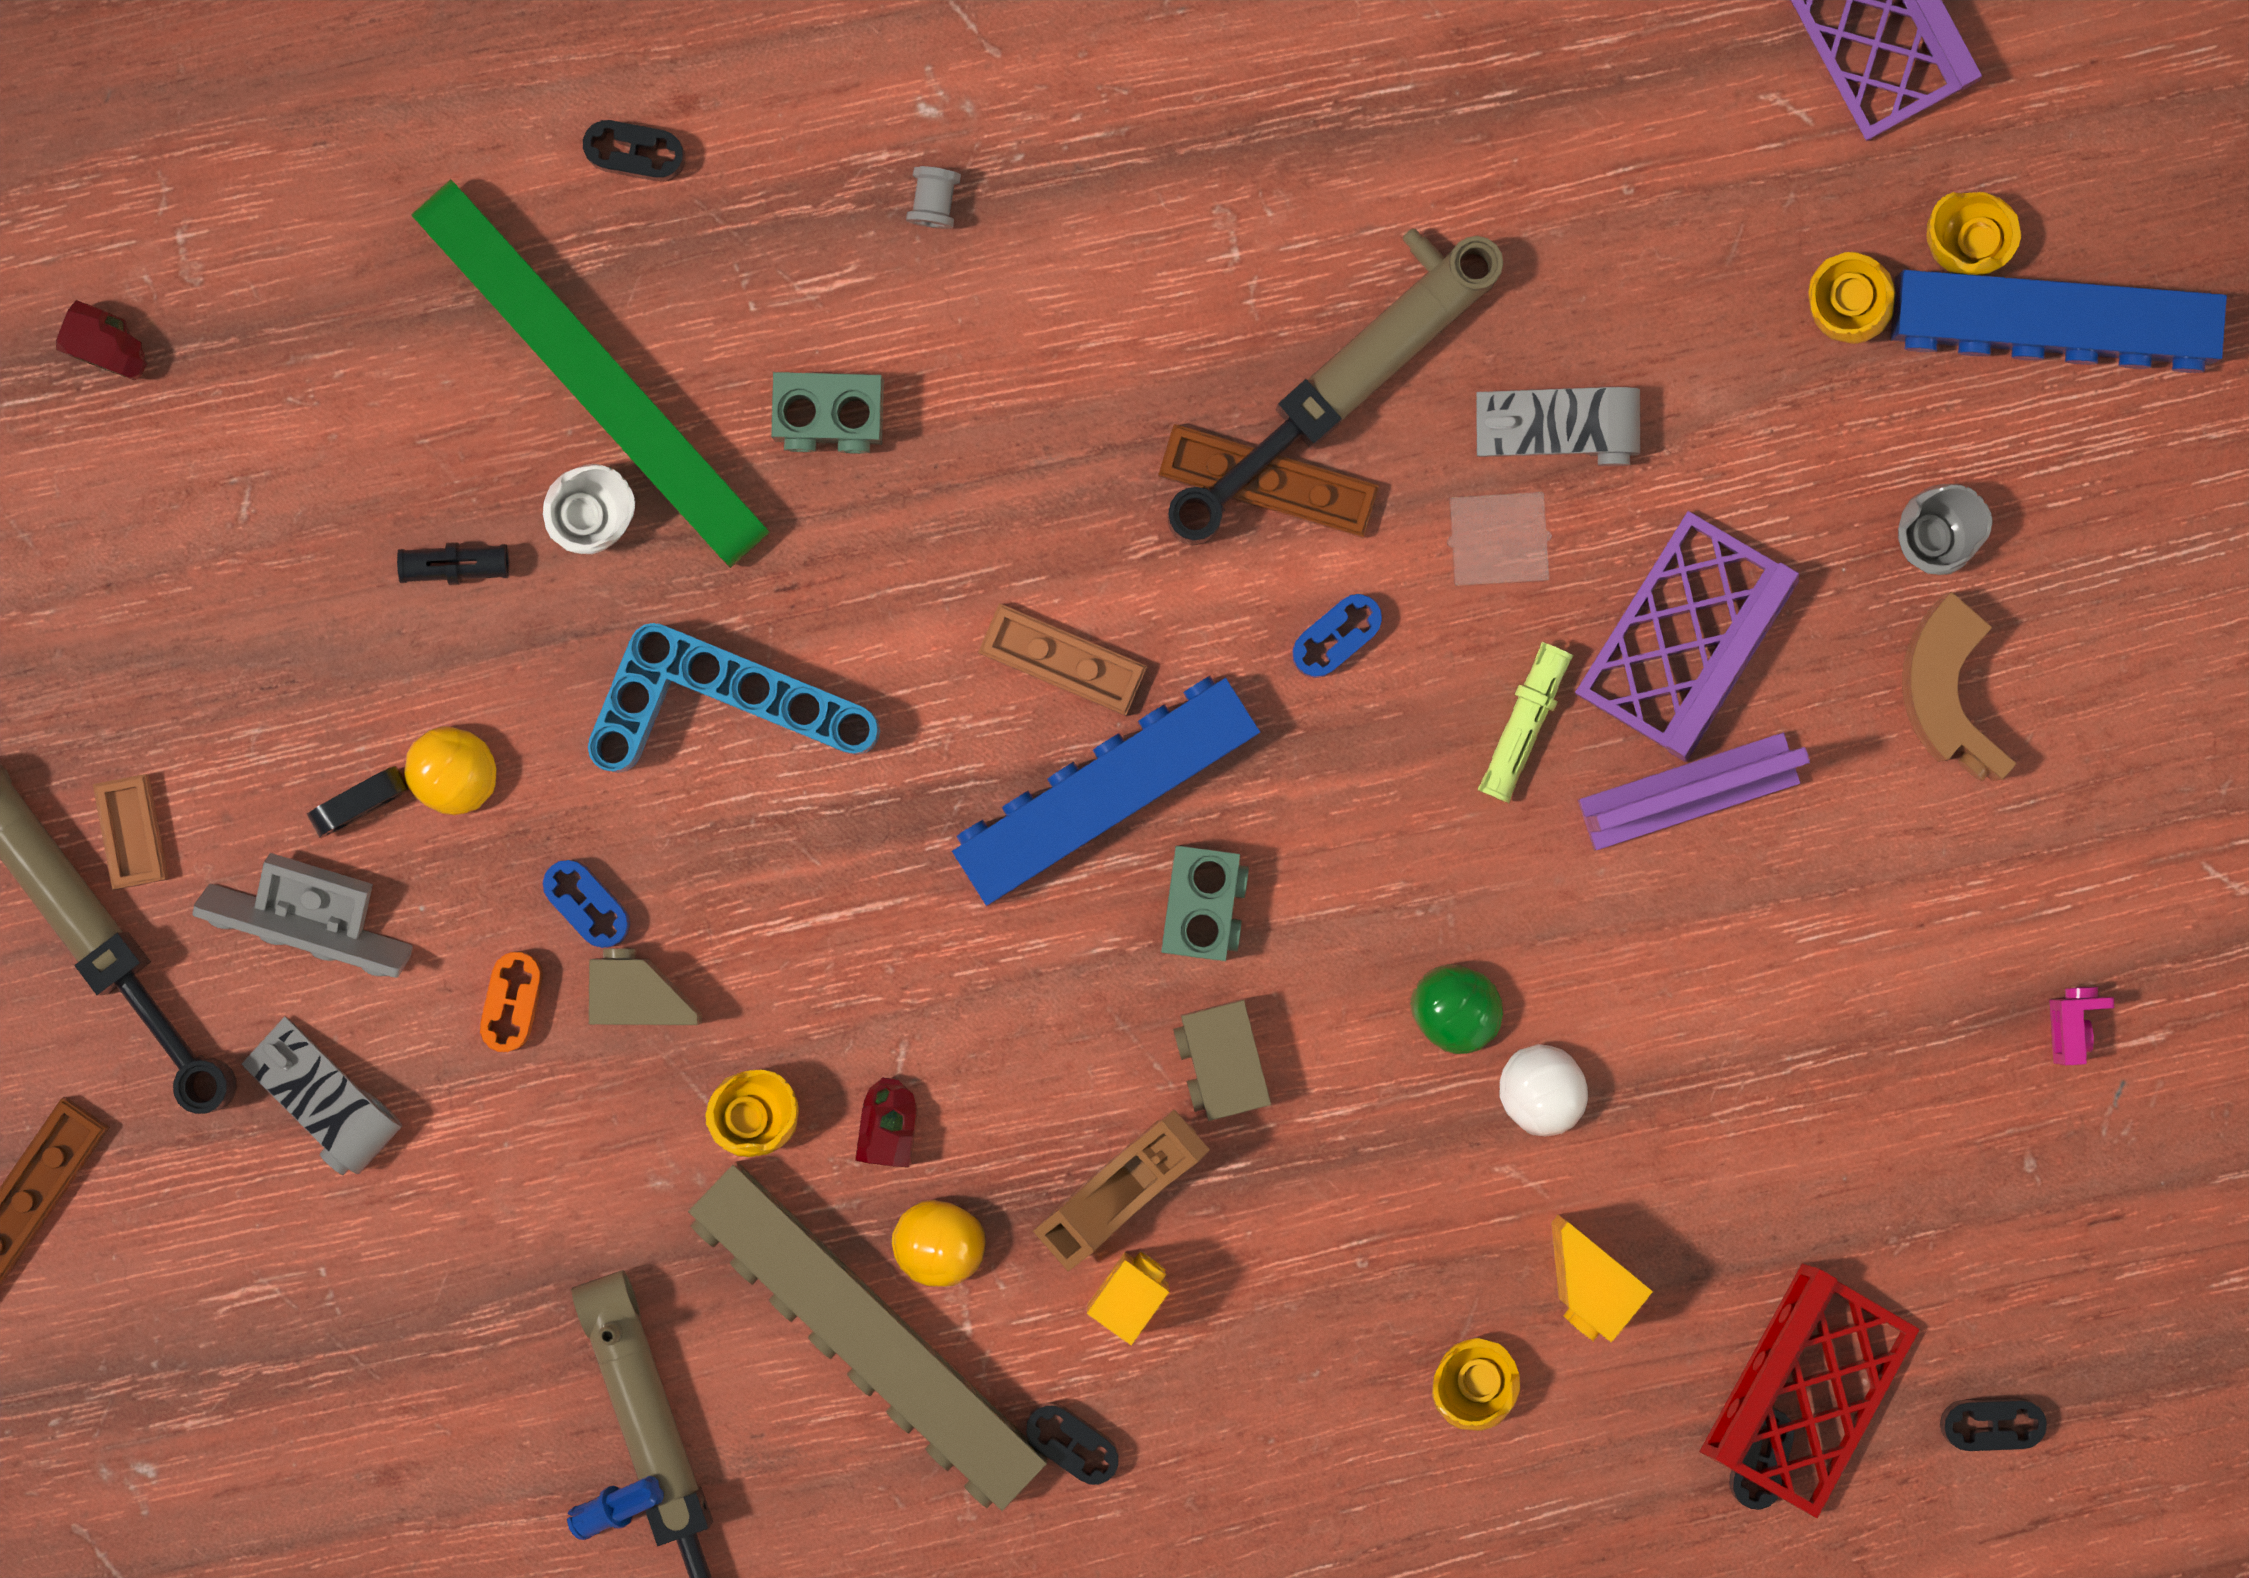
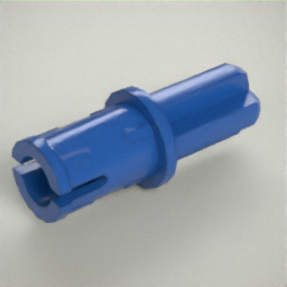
(614, 1507)

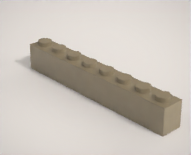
(868, 1336)

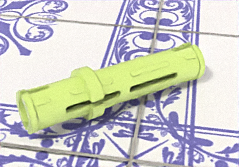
(1529, 713)

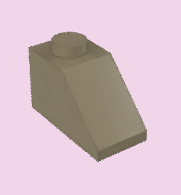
(635, 993)

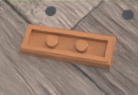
(1062, 659)

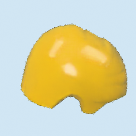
(1972, 233)
(1851, 297)
(450, 770)
(752, 1113)
(938, 1243)
(1476, 1384)

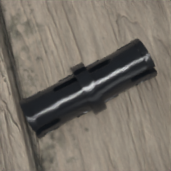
(415, 564)

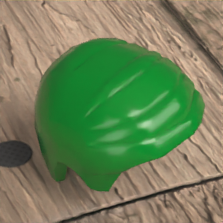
(1457, 1008)

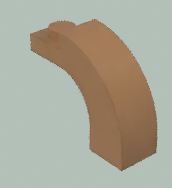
(1931, 688)
(1120, 1189)

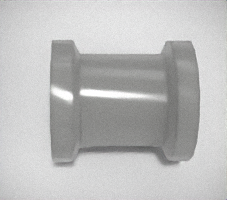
(933, 197)

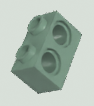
(829, 396)
(1188, 901)

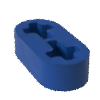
(1327, 626)
(576, 913)

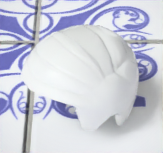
(588, 508)
(1543, 1090)

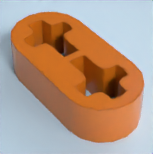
(498, 998)

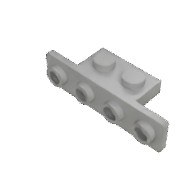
(309, 912)

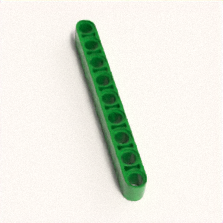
(590, 373)

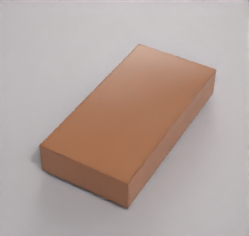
(130, 831)

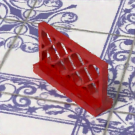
(1766, 1379)

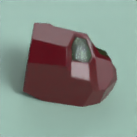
(101, 341)
(887, 1125)

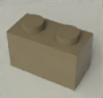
(1223, 1060)

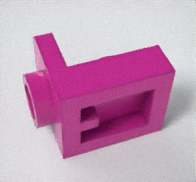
(2070, 1032)

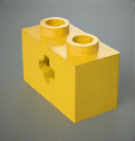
(1129, 1296)

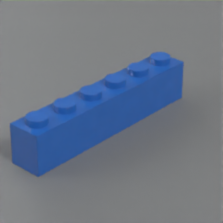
(2059, 319)
(1106, 790)

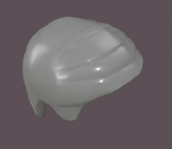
(1943, 528)

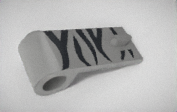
(1560, 422)
(322, 1098)

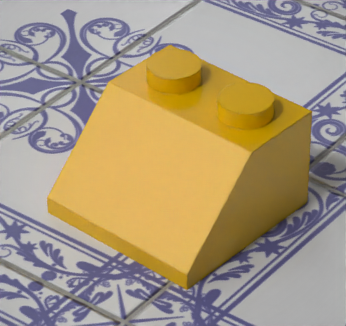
(1593, 1285)

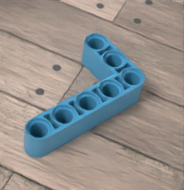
(725, 688)

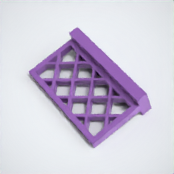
(1939, 36)
(1727, 661)
(1691, 790)

